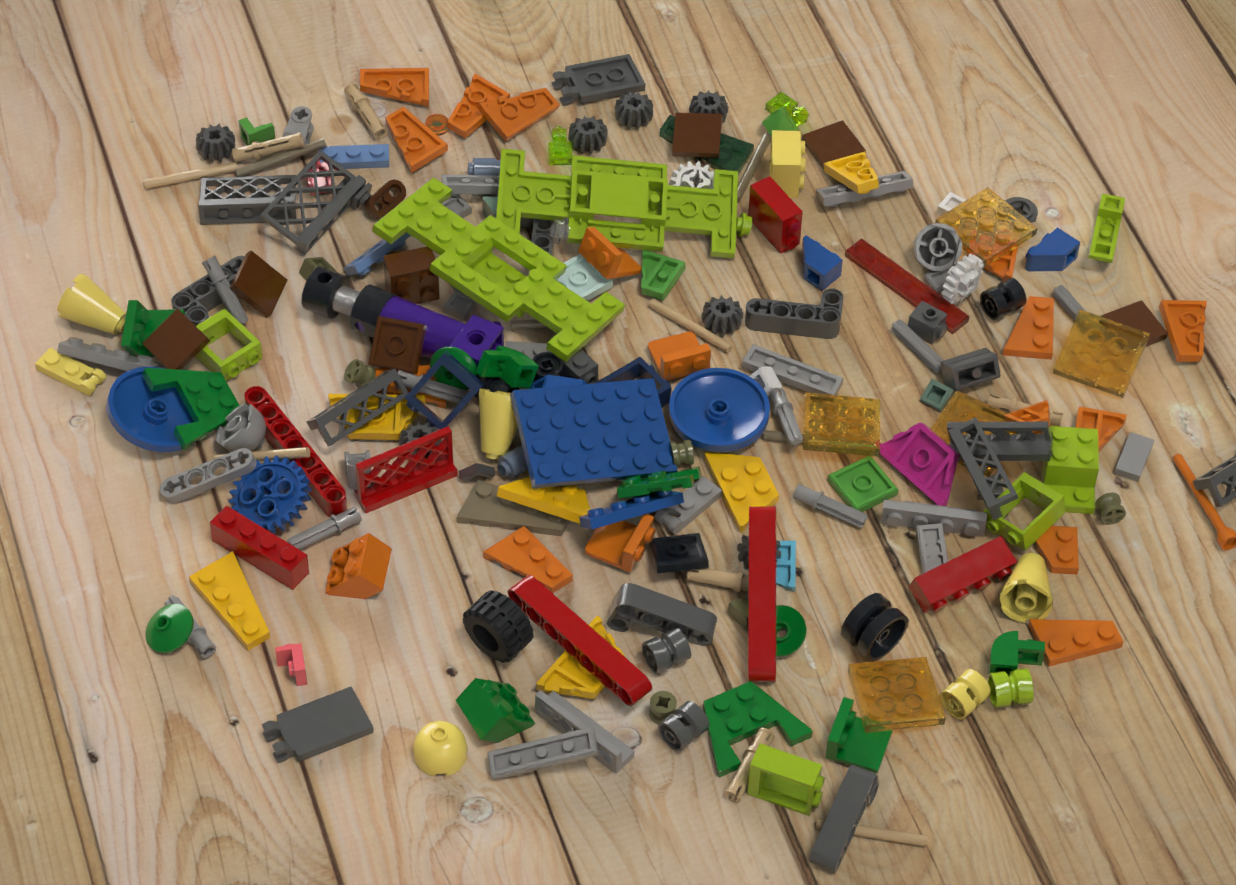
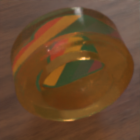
(437, 124)

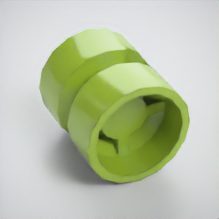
(1015, 687)

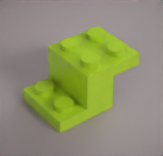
(1073, 467)

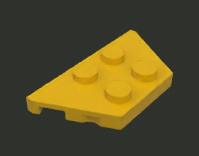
(385, 425)
(743, 484)
(562, 501)
(570, 677)

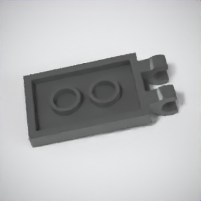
(598, 80)
(318, 726)

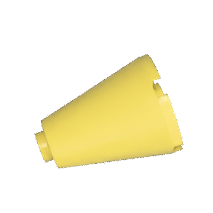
(91, 307)
(497, 422)
(1027, 590)

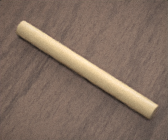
(190, 175)
(690, 325)
(281, 453)
(885, 834)

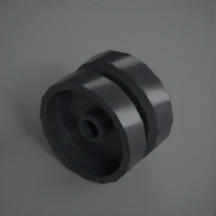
(874, 627)

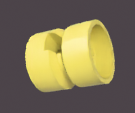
(965, 694)

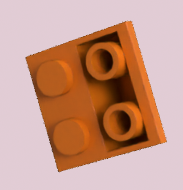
(359, 568)

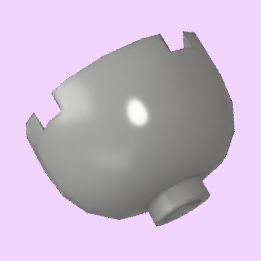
(937, 247)
(244, 429)

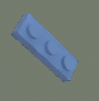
(359, 155)
(362, 264)

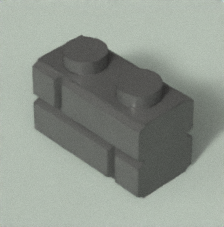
(970, 369)

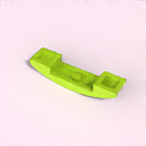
(1106, 228)

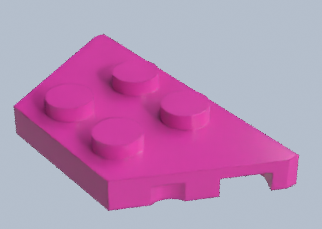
(923, 460)

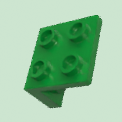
(140, 325)
(851, 744)

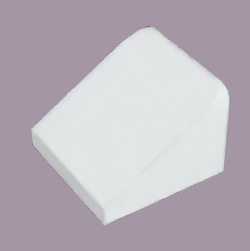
(767, 379)

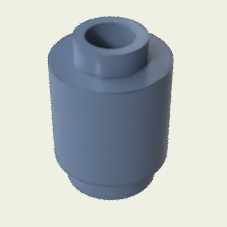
(484, 166)
(512, 463)

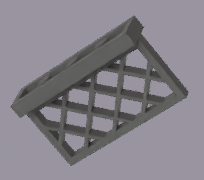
(239, 207)
(325, 218)

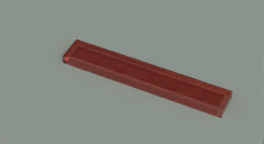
(903, 282)

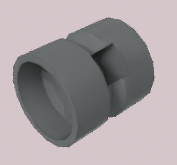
(669, 649)
(683, 726)

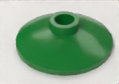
(444, 376)
(795, 627)
(169, 628)

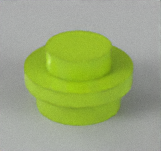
(743, 225)

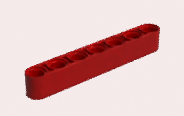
(283, 435)
(762, 594)
(580, 640)

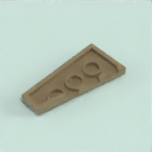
(487, 509)

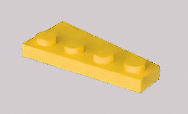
(230, 597)

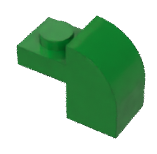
(509, 365)
(1009, 652)

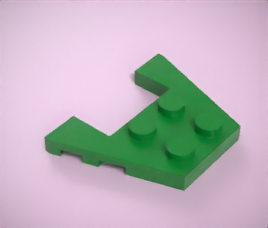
(204, 395)
(658, 481)
(740, 715)

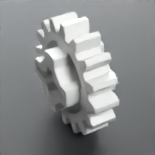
(688, 175)
(962, 279)

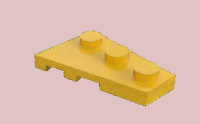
(853, 172)

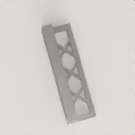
(568, 718)

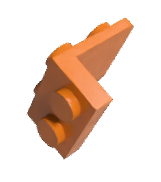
(605, 257)
(679, 355)
(621, 542)

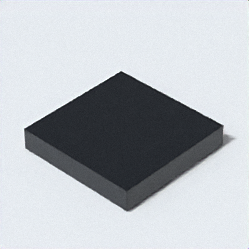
(678, 553)

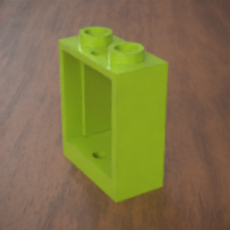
(215, 328)
(1041, 495)
(785, 779)

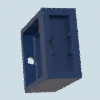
(641, 369)
(461, 373)

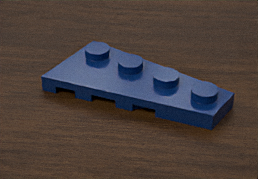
(631, 508)

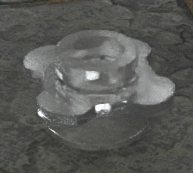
(560, 230)

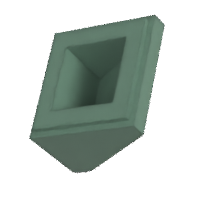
(489, 206)
(937, 395)

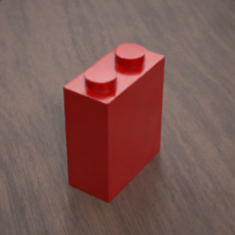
(775, 214)

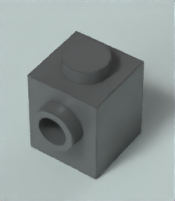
(928, 322)
(581, 367)

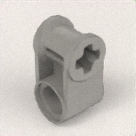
(300, 122)
(350, 461)

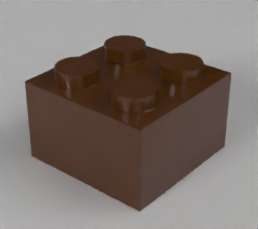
(409, 275)

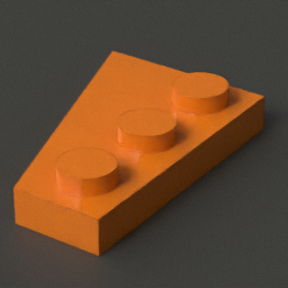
(397, 83)
(518, 113)
(414, 139)
(1185, 327)
(528, 556)

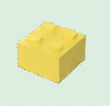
(787, 162)

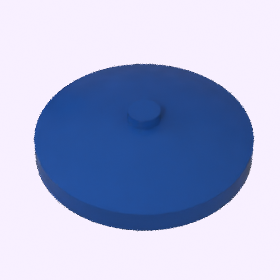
(719, 409)
(146, 416)

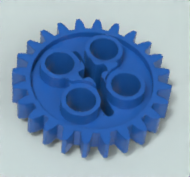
(271, 494)

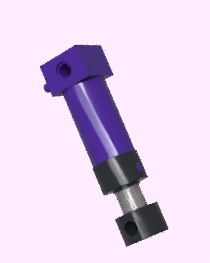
(330, 294)

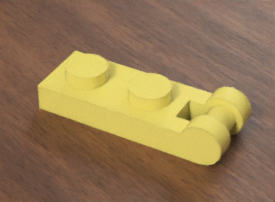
(70, 371)

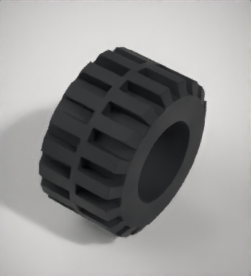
(498, 626)

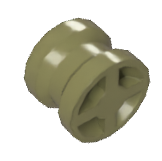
(359, 373)
(682, 453)
(1110, 508)
(659, 713)

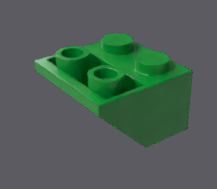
(494, 710)

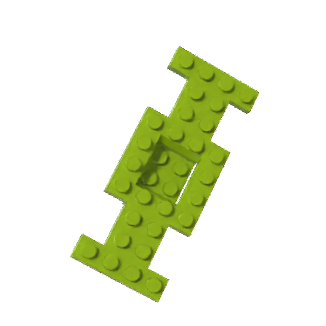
(619, 190)
(474, 270)

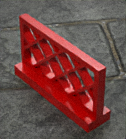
(414, 477)

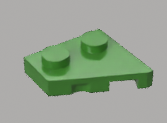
(659, 274)

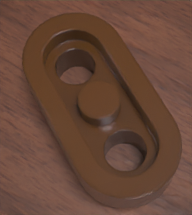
(384, 200)

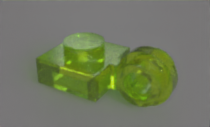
(798, 114)
(560, 150)

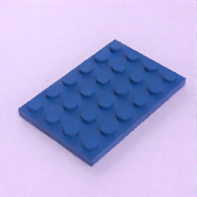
(592, 432)

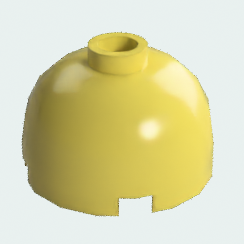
(440, 748)

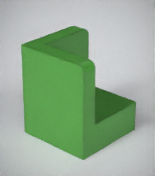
(780, 121)
(250, 134)

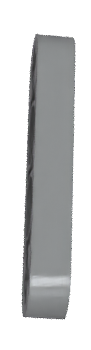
(207, 472)

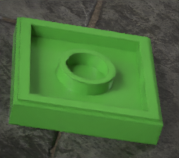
(862, 484)

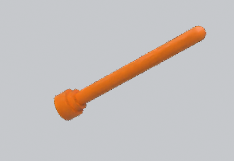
(1225, 535)

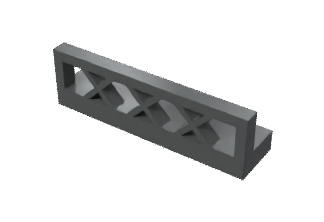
(353, 399)
(1008, 447)
(976, 473)
(1219, 475)

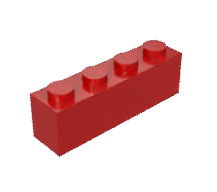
(259, 547)
(963, 575)

